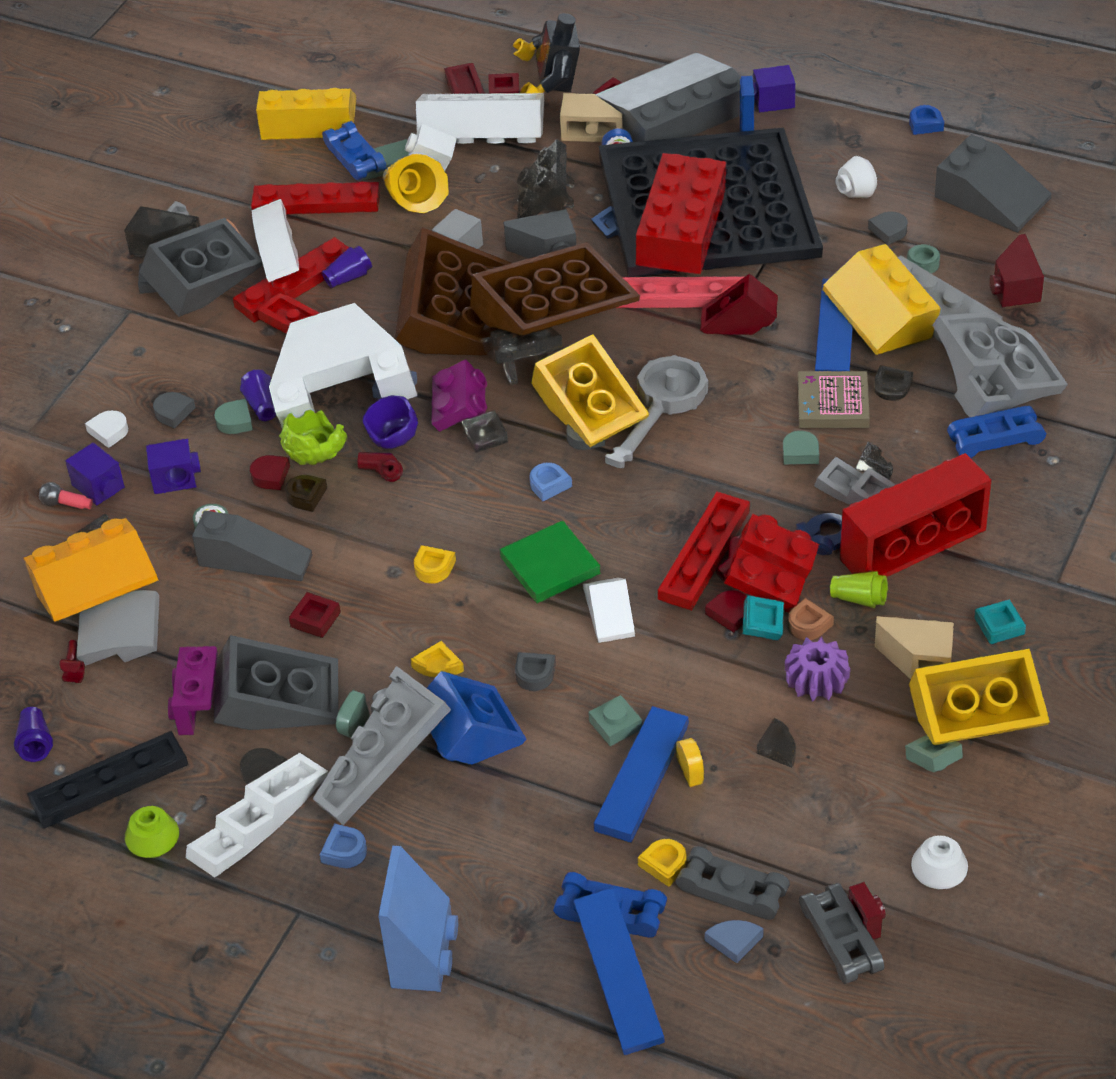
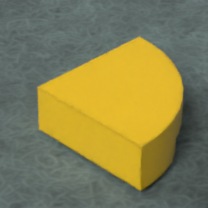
(437, 659)

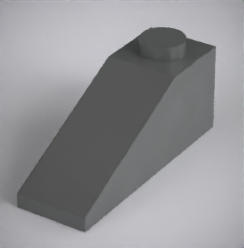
(246, 547)

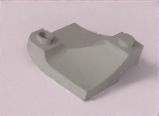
(995, 363)

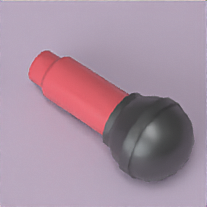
(52, 494)

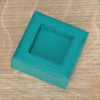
(763, 617)
(1000, 621)

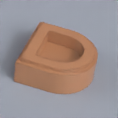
(809, 620)

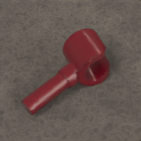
(73, 669)

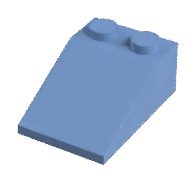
(415, 926)

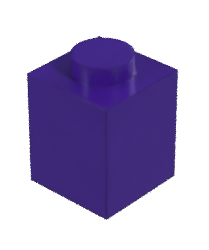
(774, 88)
(95, 473)

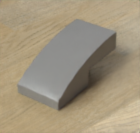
(849, 484)

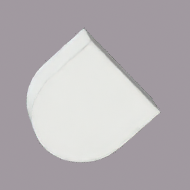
(108, 427)

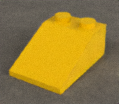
(587, 391)

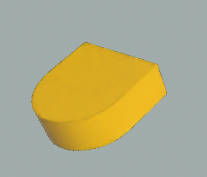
(433, 564)
(690, 761)
(664, 860)

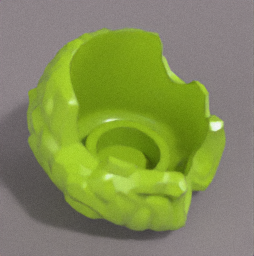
(311, 438)

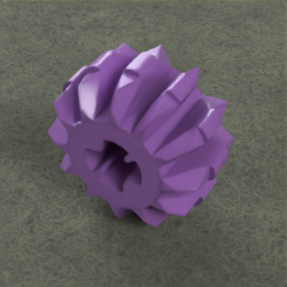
(817, 668)

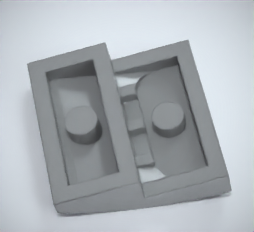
(119, 627)

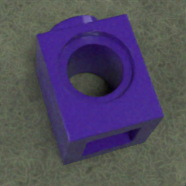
(172, 466)

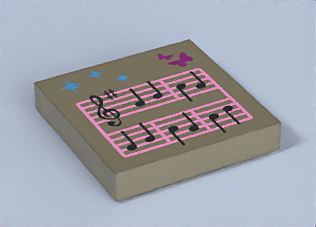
(833, 399)

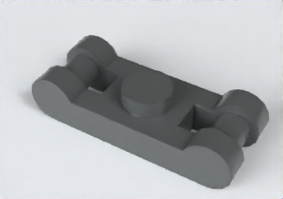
(732, 884)
(842, 932)

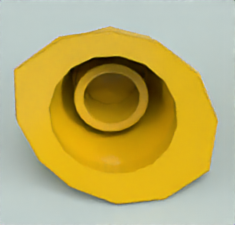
(417, 183)

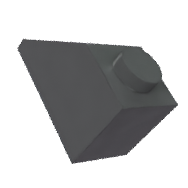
(539, 234)

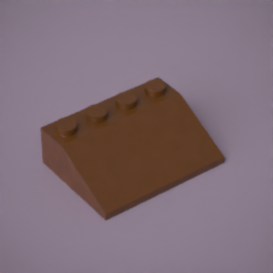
(548, 290)
(437, 296)

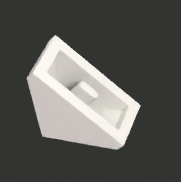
(610, 609)

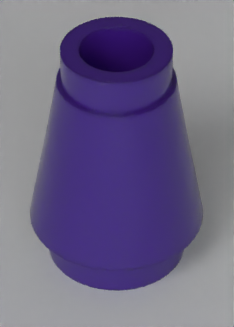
(347, 267)
(257, 393)
(32, 736)

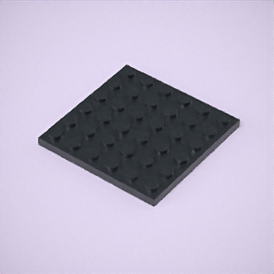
(763, 203)

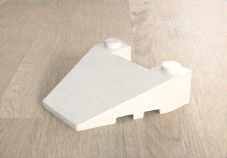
(333, 351)

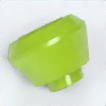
(151, 832)

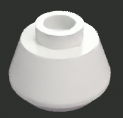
(857, 178)
(939, 863)

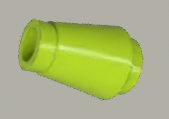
(860, 588)

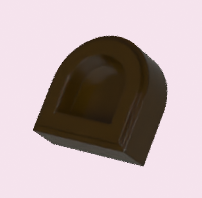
(305, 491)

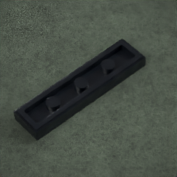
(107, 779)

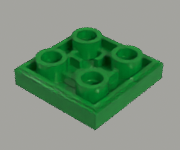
(550, 561)

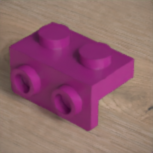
(457, 395)
(192, 686)

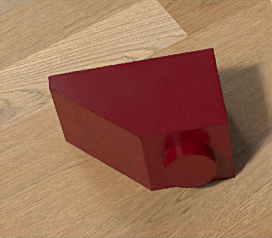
(1017, 275)
(740, 309)

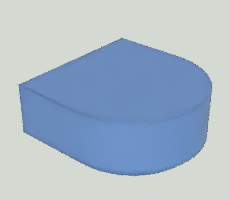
(549, 480)
(344, 847)

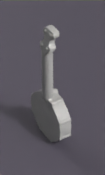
(667, 387)

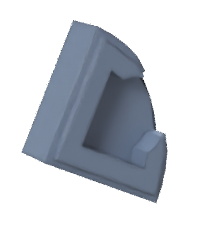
(734, 938)

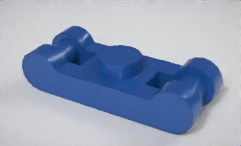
(354, 152)
(996, 430)
(649, 902)

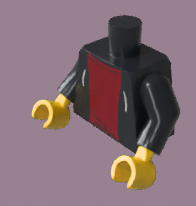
(555, 55)

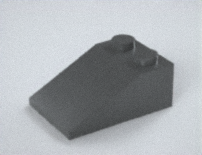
(989, 184)
(198, 265)
(273, 686)

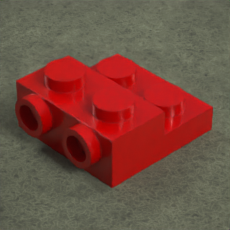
(771, 561)

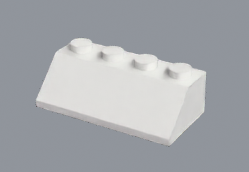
(483, 116)

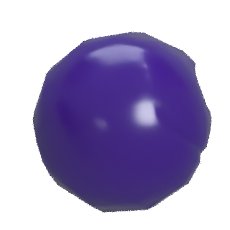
(390, 422)

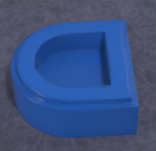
(926, 120)

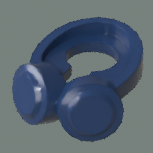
(827, 543)

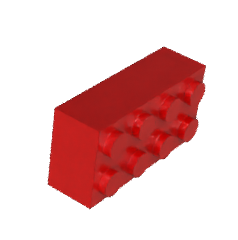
(681, 213)
(916, 518)

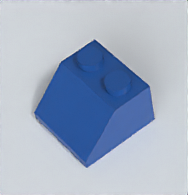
(477, 722)

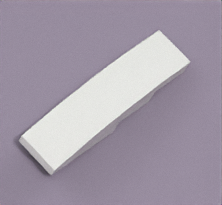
(275, 240)
(253, 819)

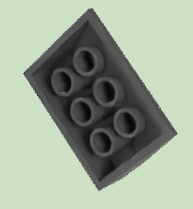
(677, 99)

